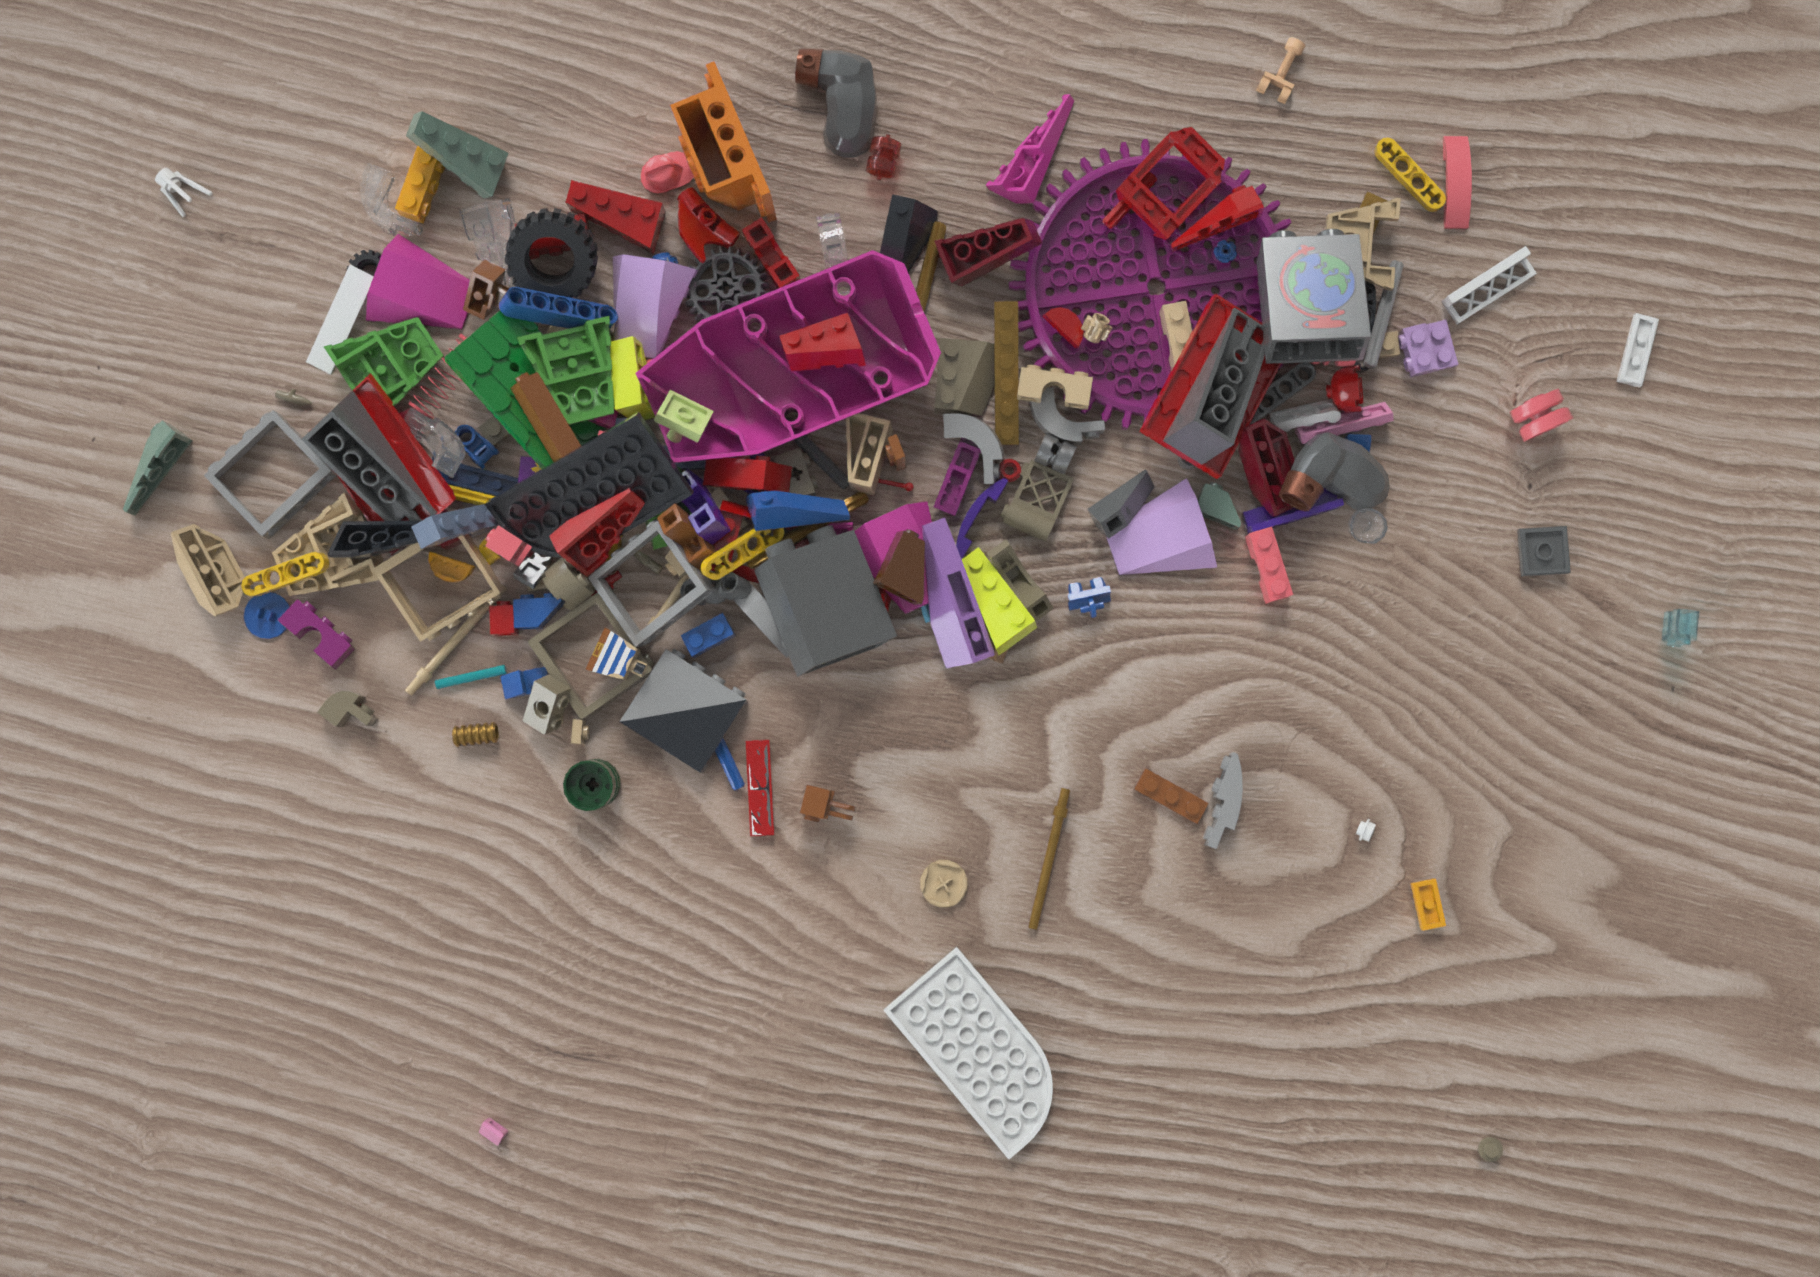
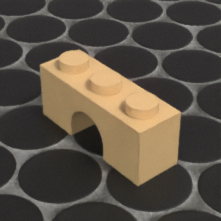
(1177, 327)
(1034, 382)

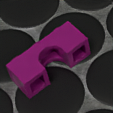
(333, 646)

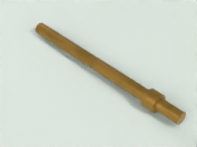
(1060, 812)

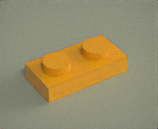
(1428, 904)

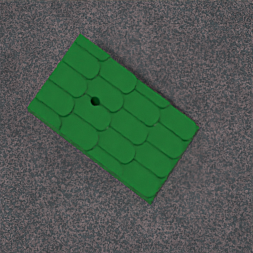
(489, 366)

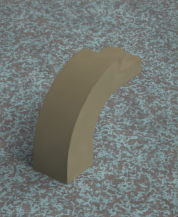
(1015, 575)

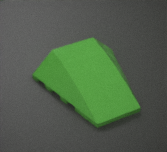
(394, 356)
(575, 368)

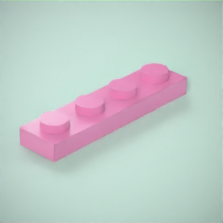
(1349, 422)

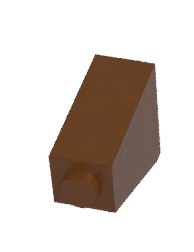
(904, 568)

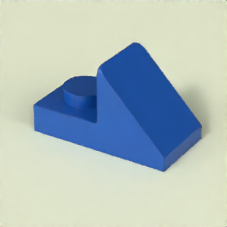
(521, 682)

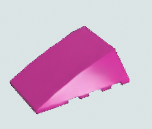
(416, 285)
(877, 535)

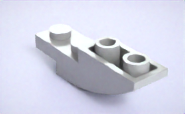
(1228, 790)

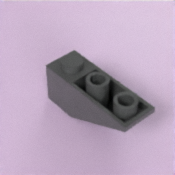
(1121, 505)

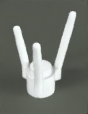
(171, 183)

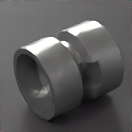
(1061, 459)

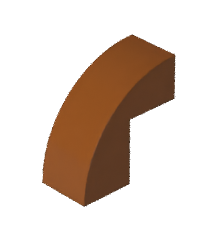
(678, 527)

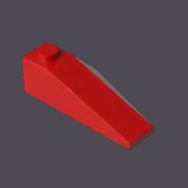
(1233, 211)
(590, 535)

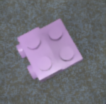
(1427, 348)

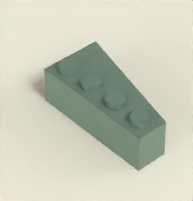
(462, 153)

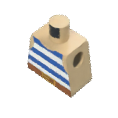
(615, 657)

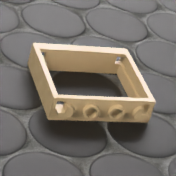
(407, 609)

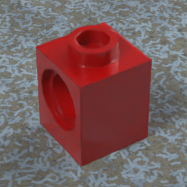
(502, 619)

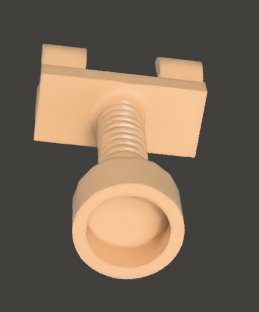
(1293, 48)

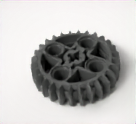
(717, 286)

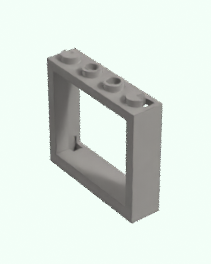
(295, 501)
(670, 616)

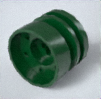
(582, 794)

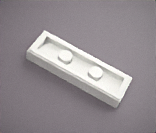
(1637, 350)

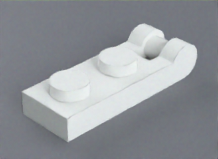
(1305, 415)

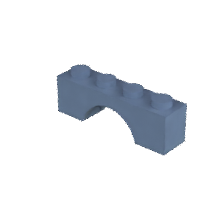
(452, 524)

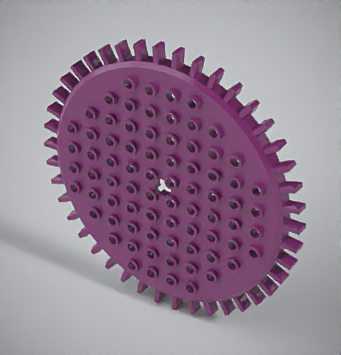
(1065, 223)

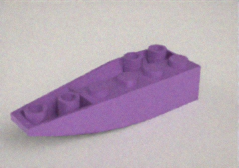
(951, 600)

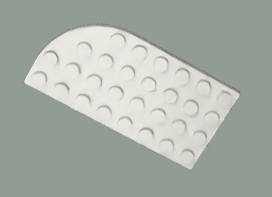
(977, 1050)

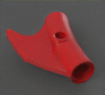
(702, 225)

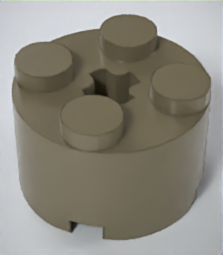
(568, 583)

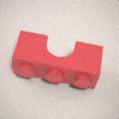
(508, 546)
(1273, 576)

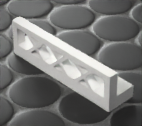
(1489, 276)

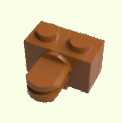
(485, 289)
(818, 804)

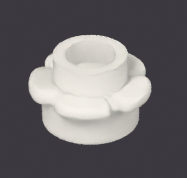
(1366, 830)

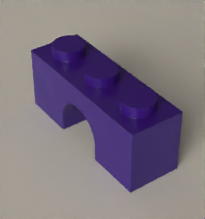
(705, 513)

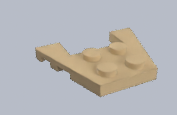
(1361, 222)

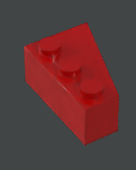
(823, 345)

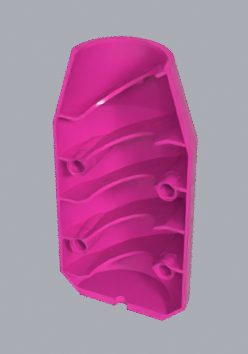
(748, 376)

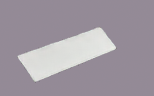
(340, 316)

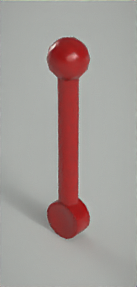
(908, 486)

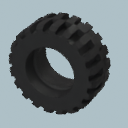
(558, 226)

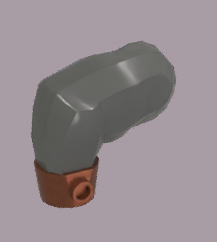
(849, 97)
(1338, 467)

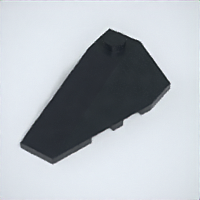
(907, 229)
(371, 538)

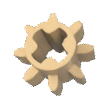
(1096, 327)

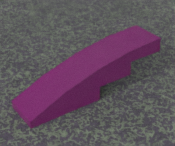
(958, 476)

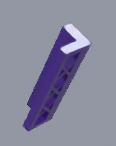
(1260, 518)

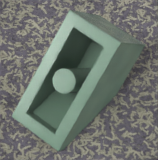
(1218, 506)

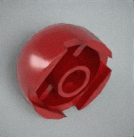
(1346, 390)

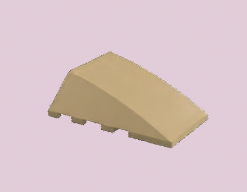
(318, 537)

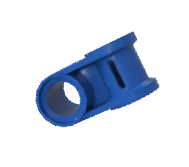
(478, 448)

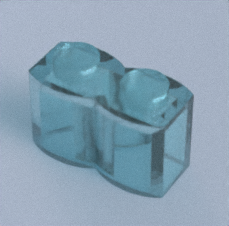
(1680, 627)

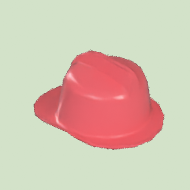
(666, 172)

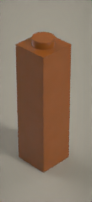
(544, 415)

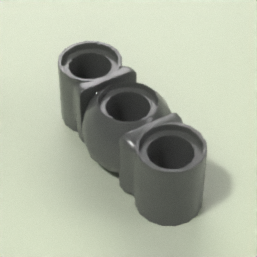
(727, 587)

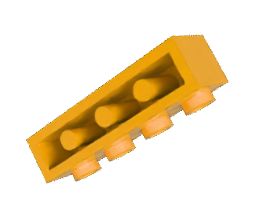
(419, 186)

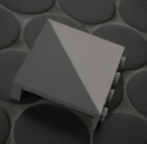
(684, 709)

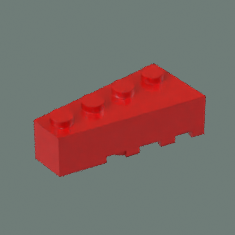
(620, 213)

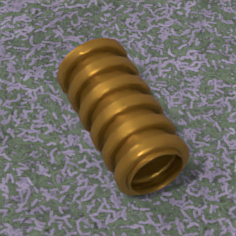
(475, 734)

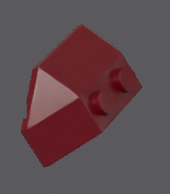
(1266, 461)

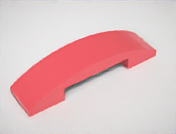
(1458, 182)

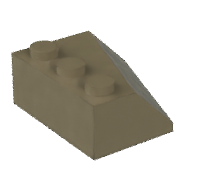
(964, 376)

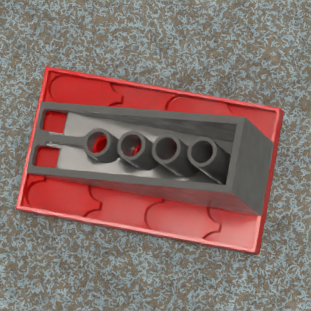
(1212, 388)
(379, 458)

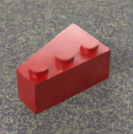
(747, 474)

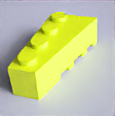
(1000, 608)

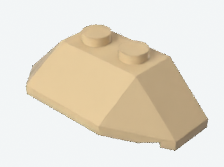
(208, 569)

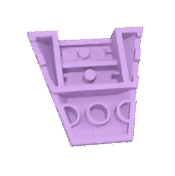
(648, 299)
(1164, 536)

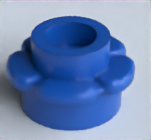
(1225, 257)

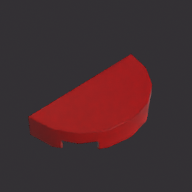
(1066, 324)

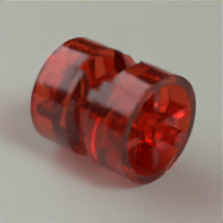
(883, 157)

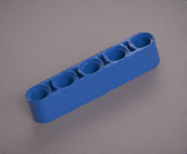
(552, 308)

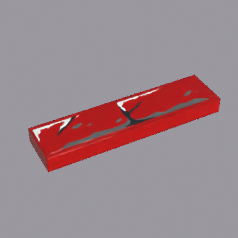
(760, 788)

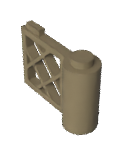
(1025, 515)

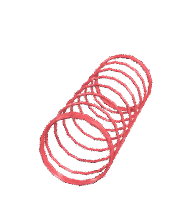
(420, 410)

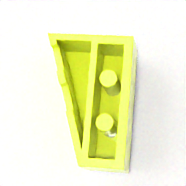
(629, 396)

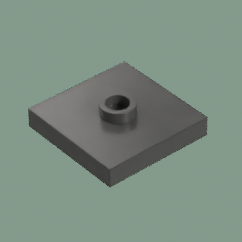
(1543, 551)

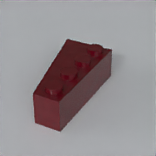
(981, 251)

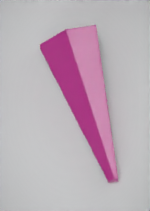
(1025, 173)

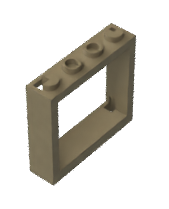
(555, 671)

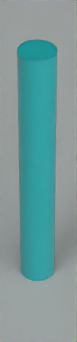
(471, 676)

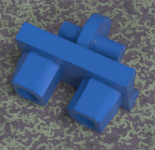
(1090, 599)

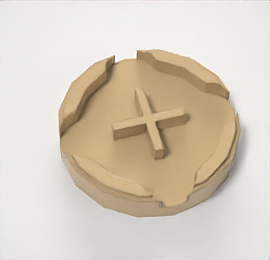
(943, 883)

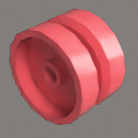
(1541, 415)

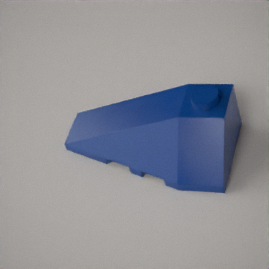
(787, 509)

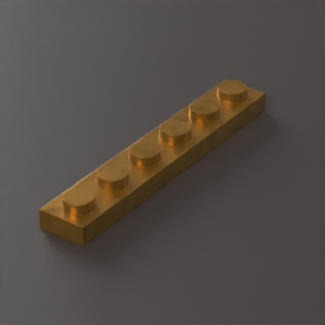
(1006, 372)

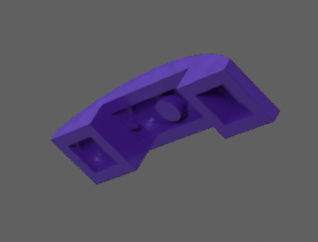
(991, 494)

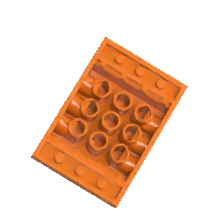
(720, 149)

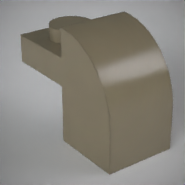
(343, 705)

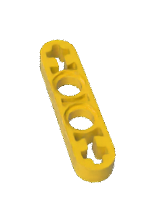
(1413, 171)
(743, 551)
(285, 575)

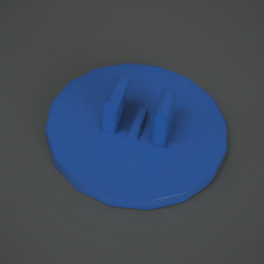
(263, 613)

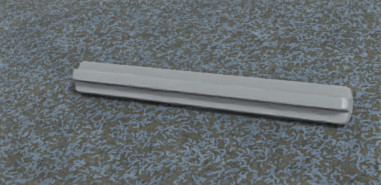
(1382, 319)

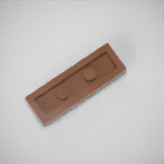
(895, 453)
(1171, 796)

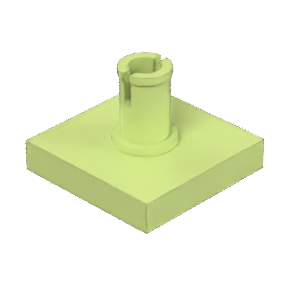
(683, 417)

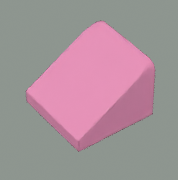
(493, 1131)

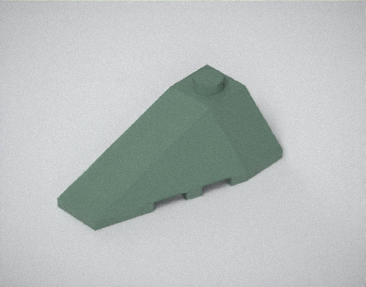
(158, 457)

